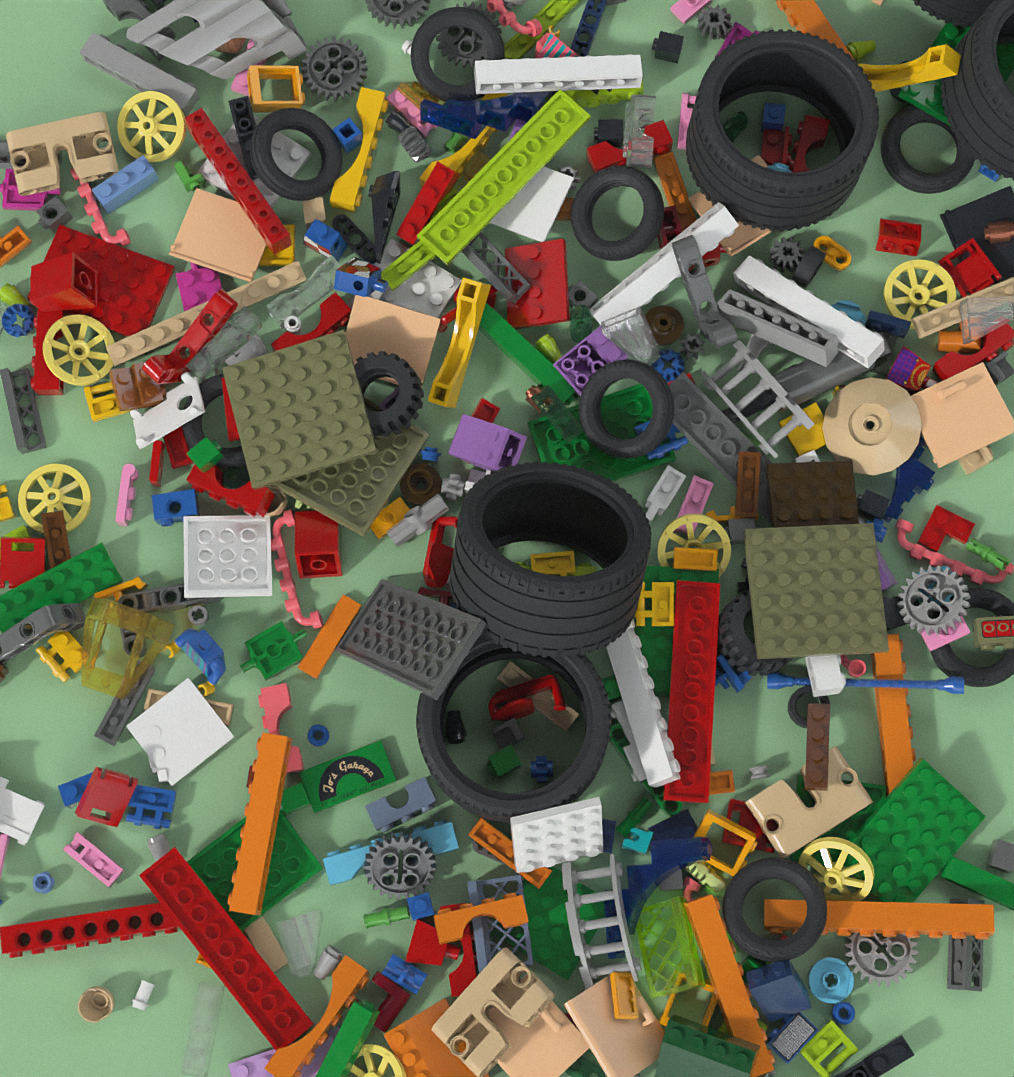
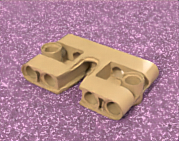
(43, 142)
(801, 824)
(469, 1014)

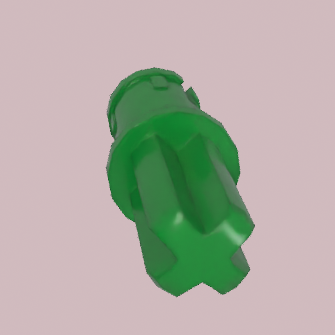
(634, 816)

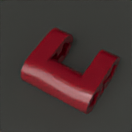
(392, 1003)

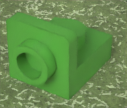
(189, 181)

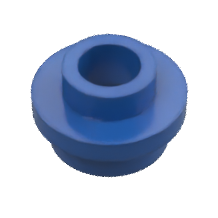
(430, 454)
(311, 735)
(850, 1013)

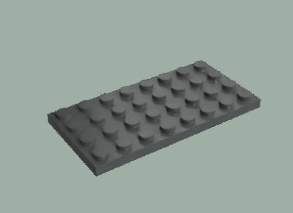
(410, 638)

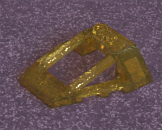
(130, 619)

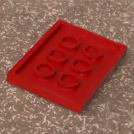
(546, 270)

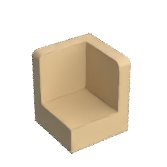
(313, 210)

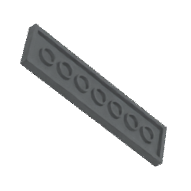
(715, 435)

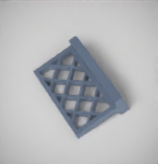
(480, 924)

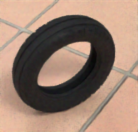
(430, 29)
(273, 176)
(910, 177)
(645, 232)
(591, 409)
(193, 431)
(978, 676)
(784, 870)

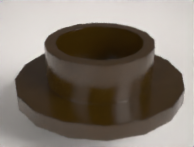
(672, 331)
(416, 474)

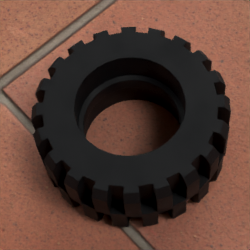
(409, 396)
(736, 643)

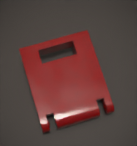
(972, 273)
(21, 565)
(107, 794)
(749, 822)

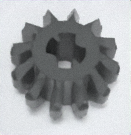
(714, 15)
(414, 144)
(784, 248)

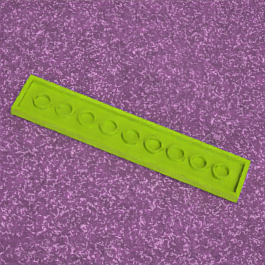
(503, 177)

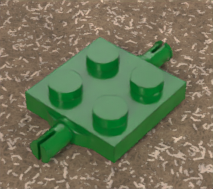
(273, 650)

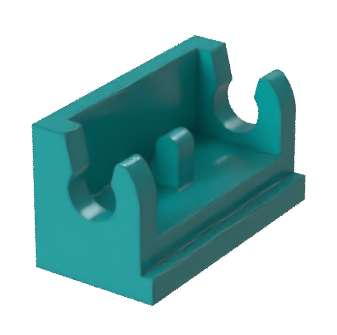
(639, 842)

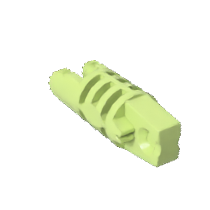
(706, 876)

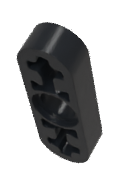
(355, 231)

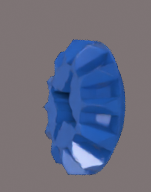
(9, 318)
(678, 364)

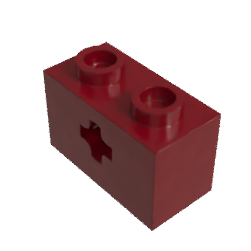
(670, 227)

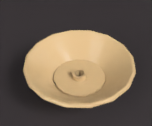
(895, 428)

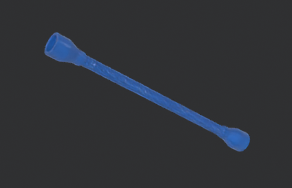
(953, 684)

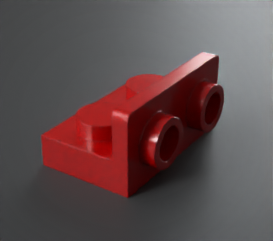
(775, 146)
(898, 237)

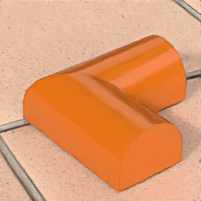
(12, 245)
(953, 341)

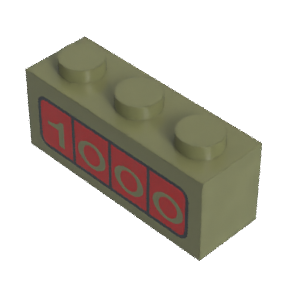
(993, 632)

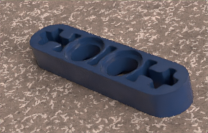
(590, 29)

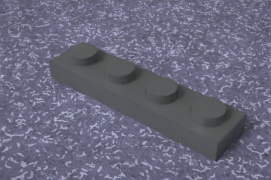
(121, 710)

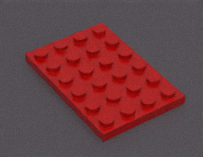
(127, 281)

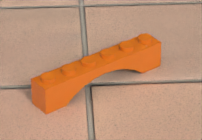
(347, 981)

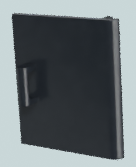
(969, 223)

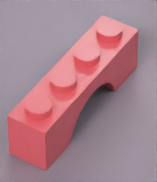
(276, 703)

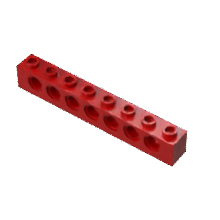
(238, 181)
(12, 934)

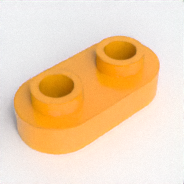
(833, 252)

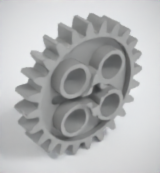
(946, 585)
(865, 962)

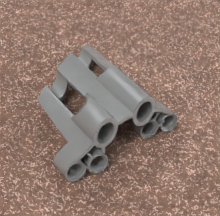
(218, 24)

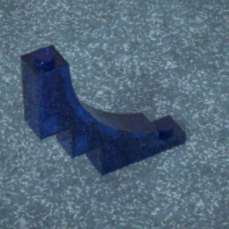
(472, 117)
(666, 859)

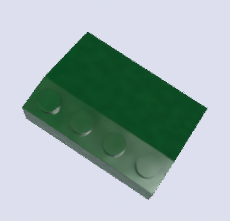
(701, 1051)

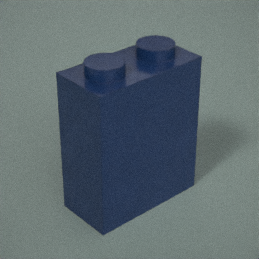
(778, 990)

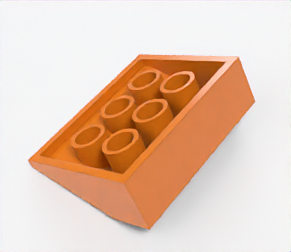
(422, 1050)

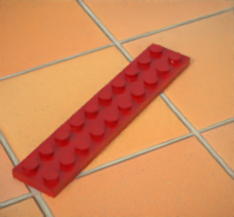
(693, 688)
(226, 949)

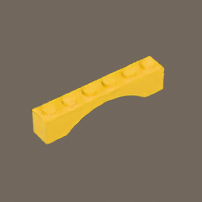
(933, 65)
(460, 158)
(347, 189)
(470, 307)

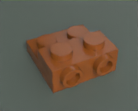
(135, 388)

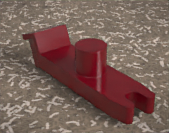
(443, 596)

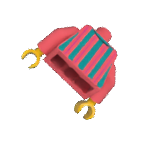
(551, 46)

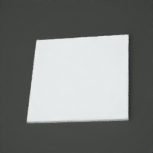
(536, 205)
(187, 727)

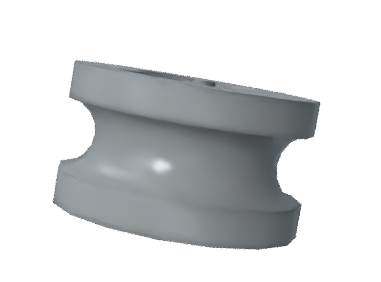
(195, 609)
(759, 772)

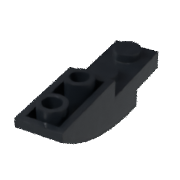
(245, 126)
(880, 1059)

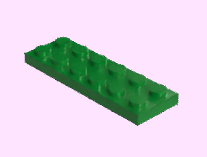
(63, 584)

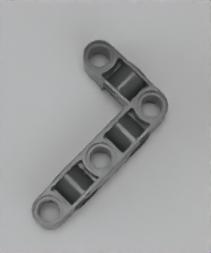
(698, 288)
(156, 600)
(39, 625)

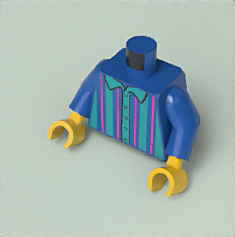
(204, 653)

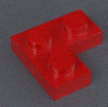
(944, 523)

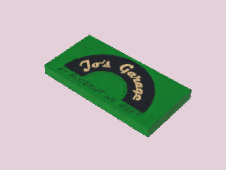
(347, 776)

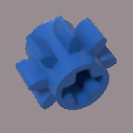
(879, 529)
(541, 769)

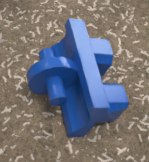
(736, 680)
(404, 974)

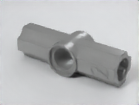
(417, 520)

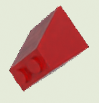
(63, 284)
(317, 545)

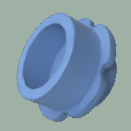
(37, 882)

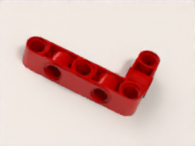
(170, 367)

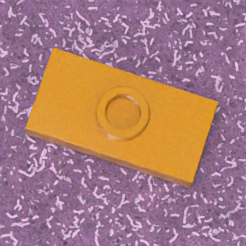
(389, 517)
(695, 559)
(624, 995)

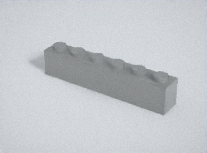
(136, 72)
(778, 328)

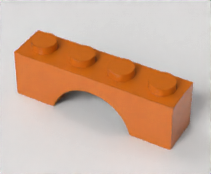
(508, 911)

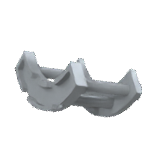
(766, 382)
(579, 927)

